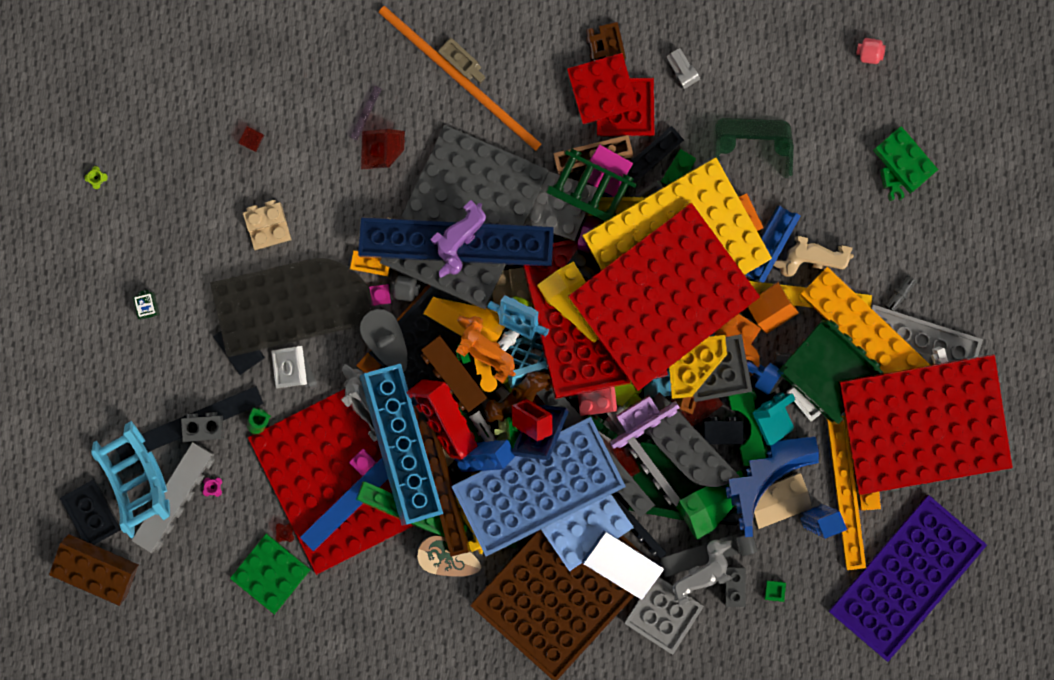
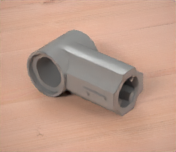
(683, 70)

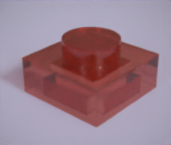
(251, 139)

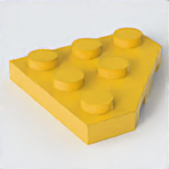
(696, 366)

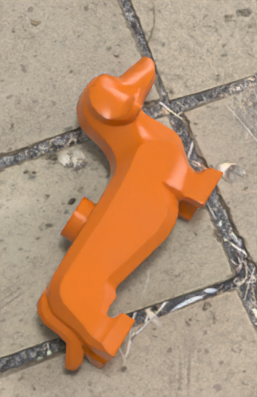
(484, 349)

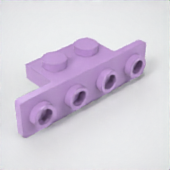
(640, 417)

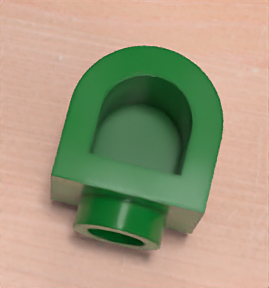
(257, 421)

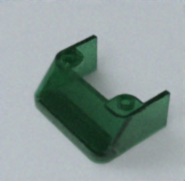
(730, 129)

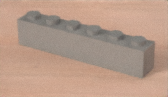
(179, 490)

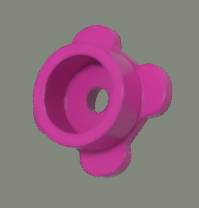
(217, 487)

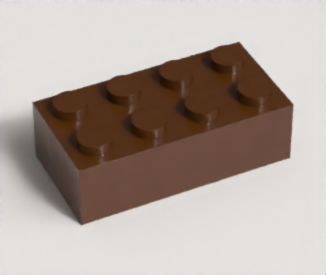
(454, 374)
(93, 569)

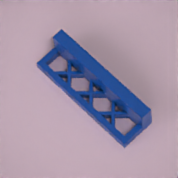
(774, 238)

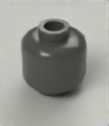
(405, 288)

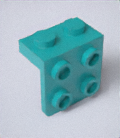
(774, 418)

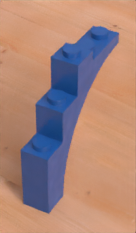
(781, 459)

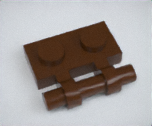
(611, 41)

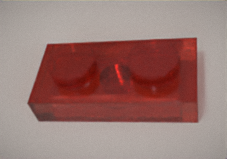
(702, 410)

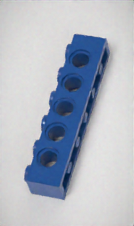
(823, 521)

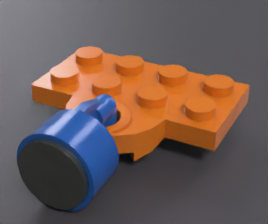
(767, 377)

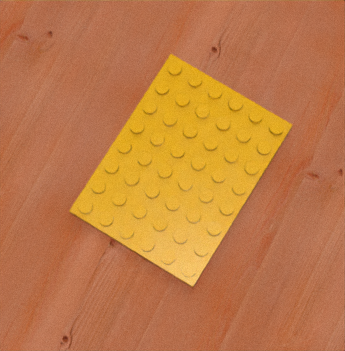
(712, 197)

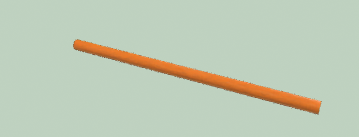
(458, 77)

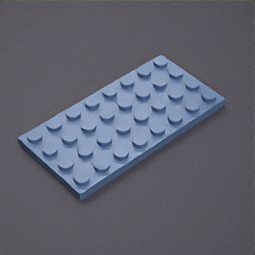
(539, 492)

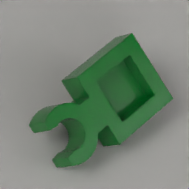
(891, 182)

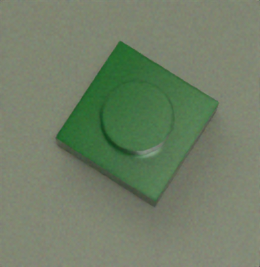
(775, 591)

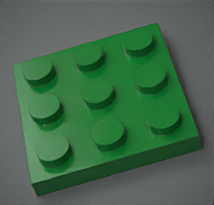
(270, 573)

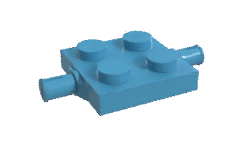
(518, 317)

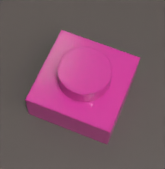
(380, 294)
(362, 462)

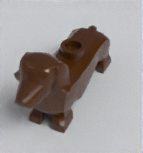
(526, 389)

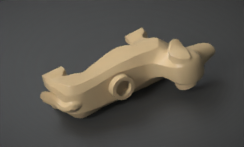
(813, 254)

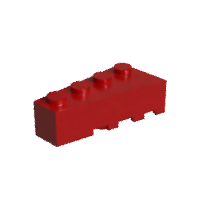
(444, 417)

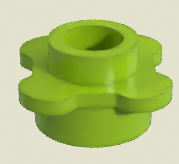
(90, 177)

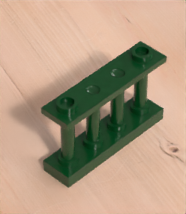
(575, 197)

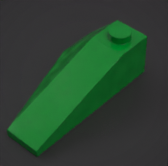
(705, 508)

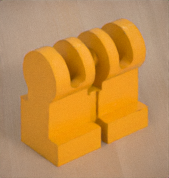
(487, 380)

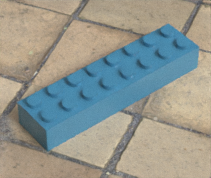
(401, 444)

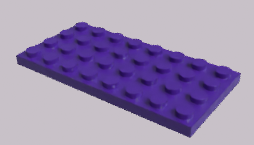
(907, 578)

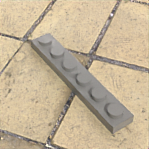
(647, 465)

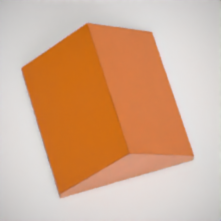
(772, 308)

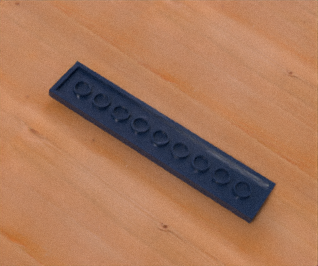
(491, 243)

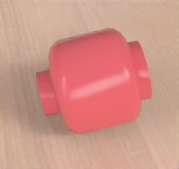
(871, 51)

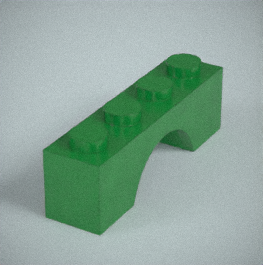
(753, 447)

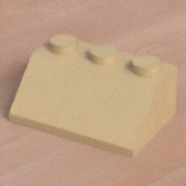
(782, 500)

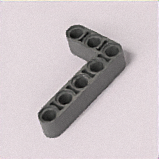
(698, 554)

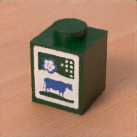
(146, 305)

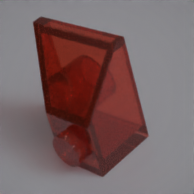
(381, 148)

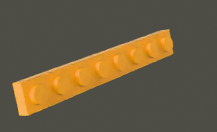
(846, 494)

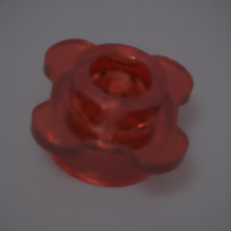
(280, 536)

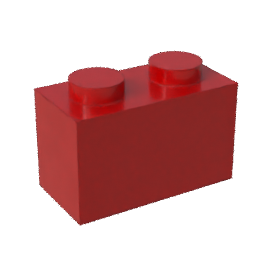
(532, 420)

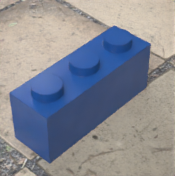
(487, 456)

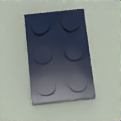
(542, 449)

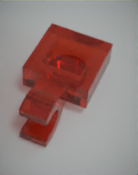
(627, 462)

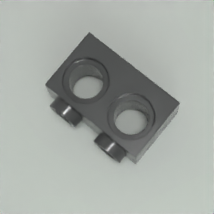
(202, 432)
(736, 587)

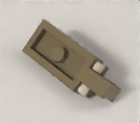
(461, 60)

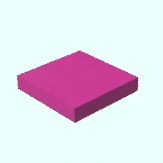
(611, 161)

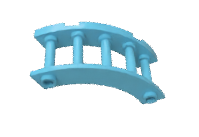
(152, 473)

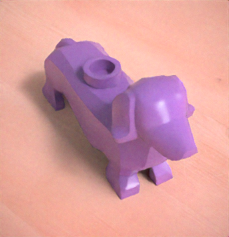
(456, 236)

